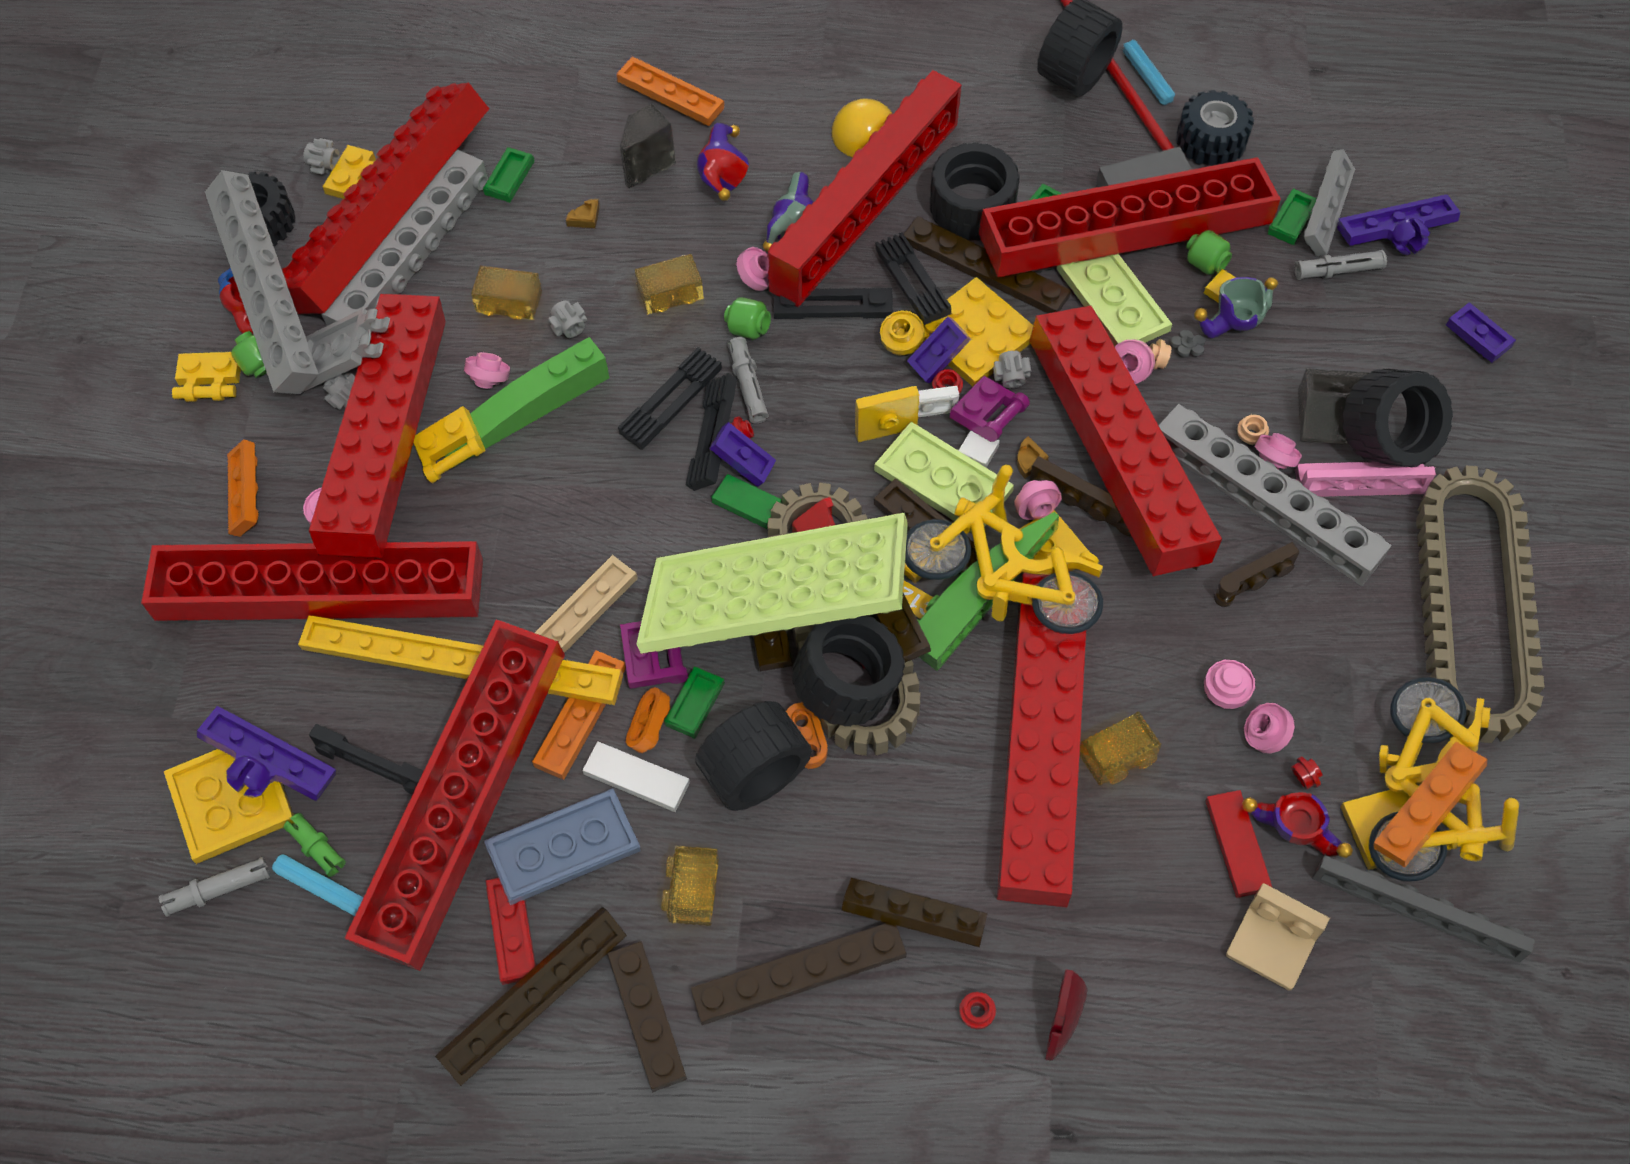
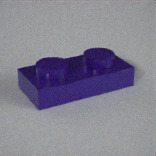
(1480, 332)
(939, 349)
(742, 454)

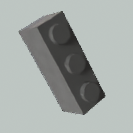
(1143, 167)

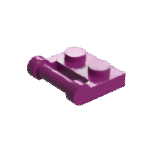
(982, 402)
(645, 667)

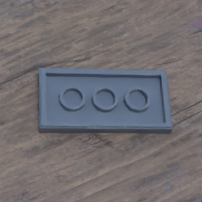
(561, 846)

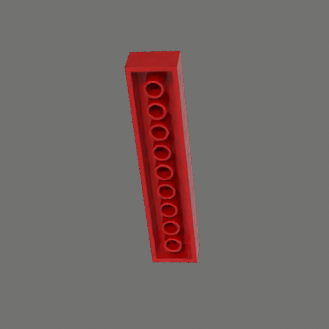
(863, 188)
(381, 196)
(1127, 216)
(378, 430)
(1124, 442)
(298, 582)
(1042, 763)
(456, 796)

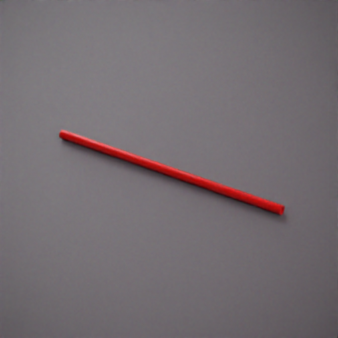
(1136, 102)

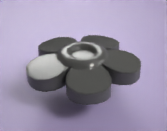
(1187, 343)

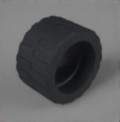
(1079, 46)
(970, 165)
(1426, 420)
(834, 698)
(753, 755)

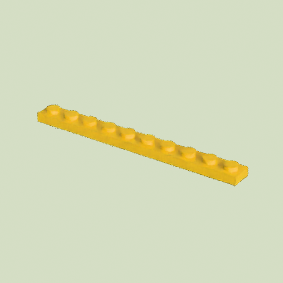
(443, 656)

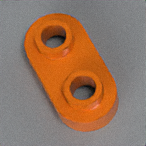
(648, 720)
(812, 732)

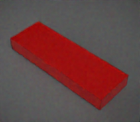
(1238, 843)
(510, 934)

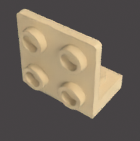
(1276, 936)

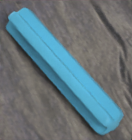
(1148, 72)
(317, 884)

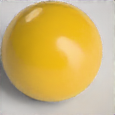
(856, 124)

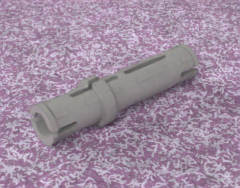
(1328, 265)
(744, 369)
(200, 891)

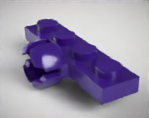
(1401, 224)
(263, 757)

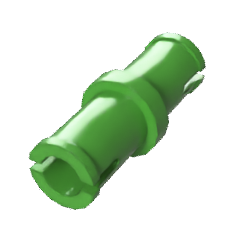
(314, 844)

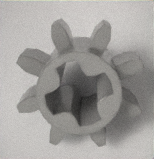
(321, 156)
(567, 319)
(1012, 369)
(339, 390)

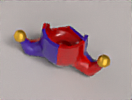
(720, 162)
(1300, 821)

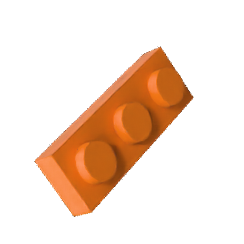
(242, 488)

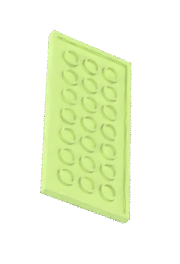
(775, 583)

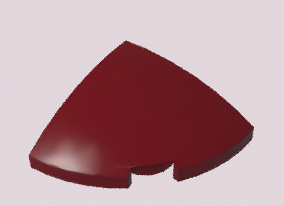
(1068, 1012)

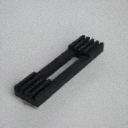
(876, 304)
(930, 305)
(718, 396)
(640, 426)
(334, 744)

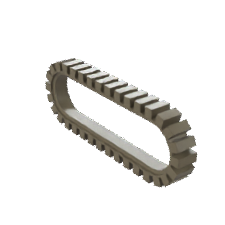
(1517, 591)
(908, 689)

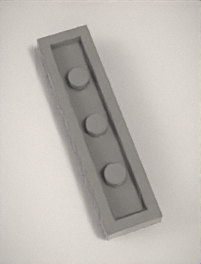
(1329, 203)

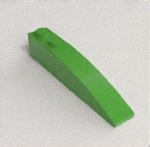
(540, 392)
(961, 607)

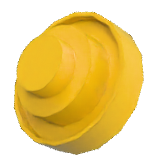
(902, 332)

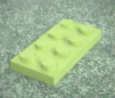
(1117, 298)
(936, 471)

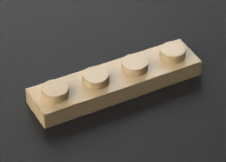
(588, 603)

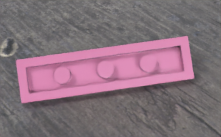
(1363, 479)

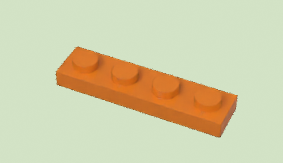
(670, 91)
(572, 727)
(1430, 804)

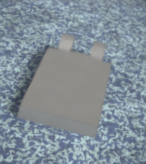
(344, 343)

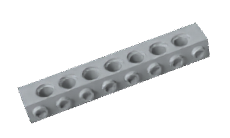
(413, 236)
(261, 283)
(1274, 507)

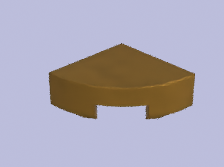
(585, 215)
(1027, 455)

